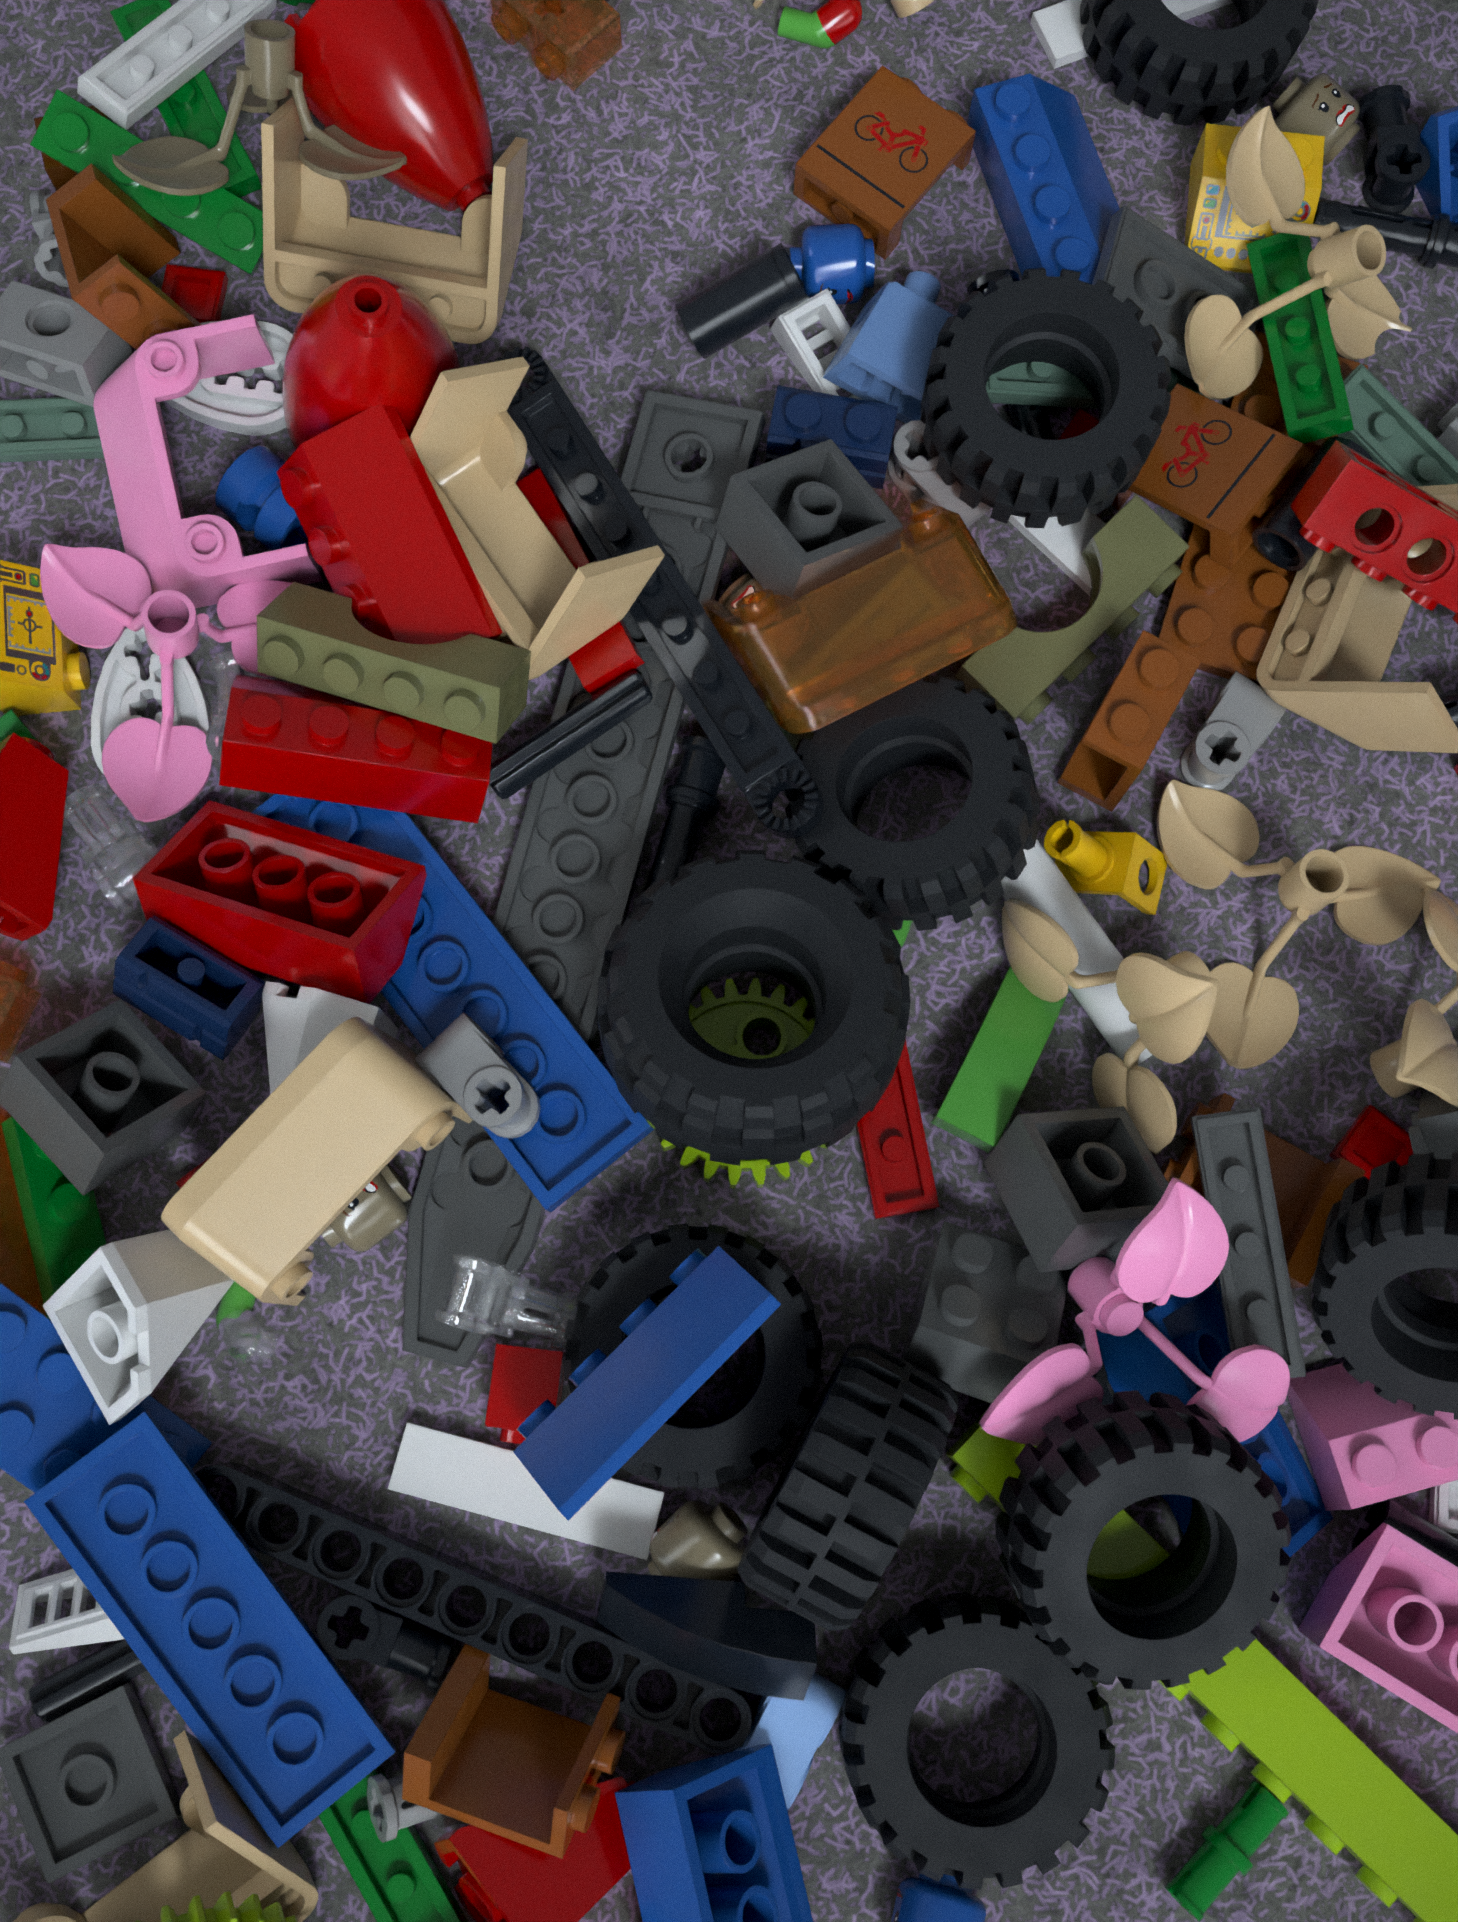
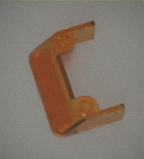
(870, 627)

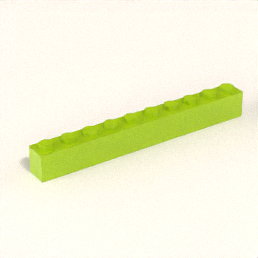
(1280, 1723)

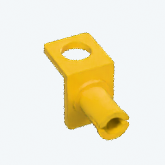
(1107, 863)

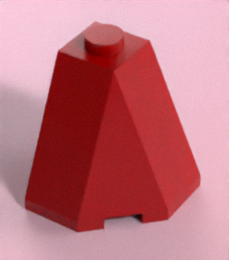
(30, 834)
(527, 1885)

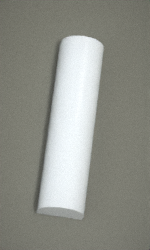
(1049, 891)

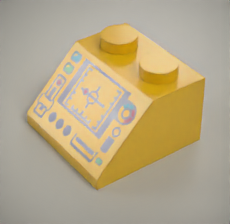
(1211, 220)
(37, 662)

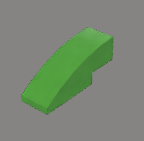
(997, 1064)

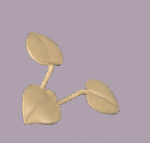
(1270, 185)
(1372, 891)
(1165, 1000)
(1427, 1050)

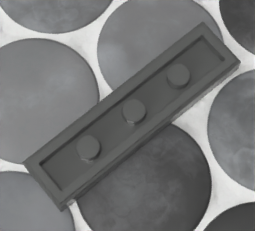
(1256, 1275)

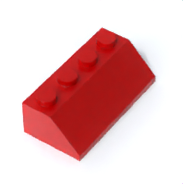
(384, 532)
(349, 753)
(285, 900)

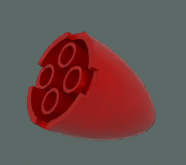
(402, 84)
(362, 348)

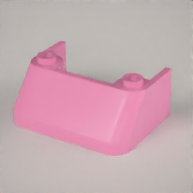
(180, 553)

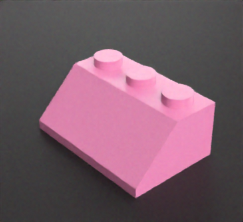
(1367, 1445)
(1394, 1620)

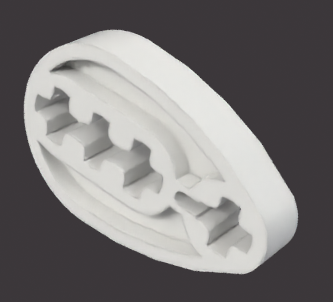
(234, 405)
(124, 692)

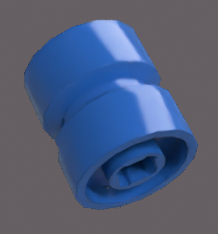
(254, 499)

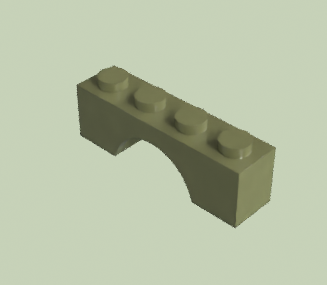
(1124, 561)
(456, 684)

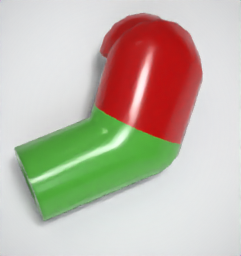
(824, 26)

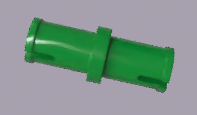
(1226, 1850)

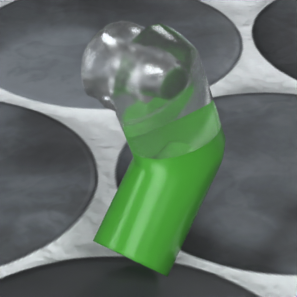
(241, 1330)

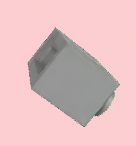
(56, 344)

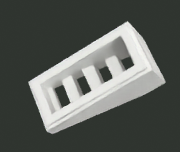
(788, 333)
(77, 1629)

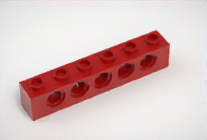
(1350, 485)

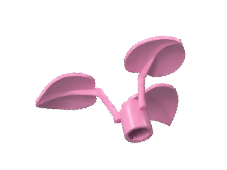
(91, 601)
(1170, 1252)

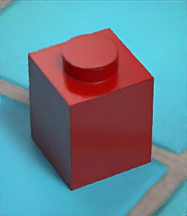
(520, 1384)

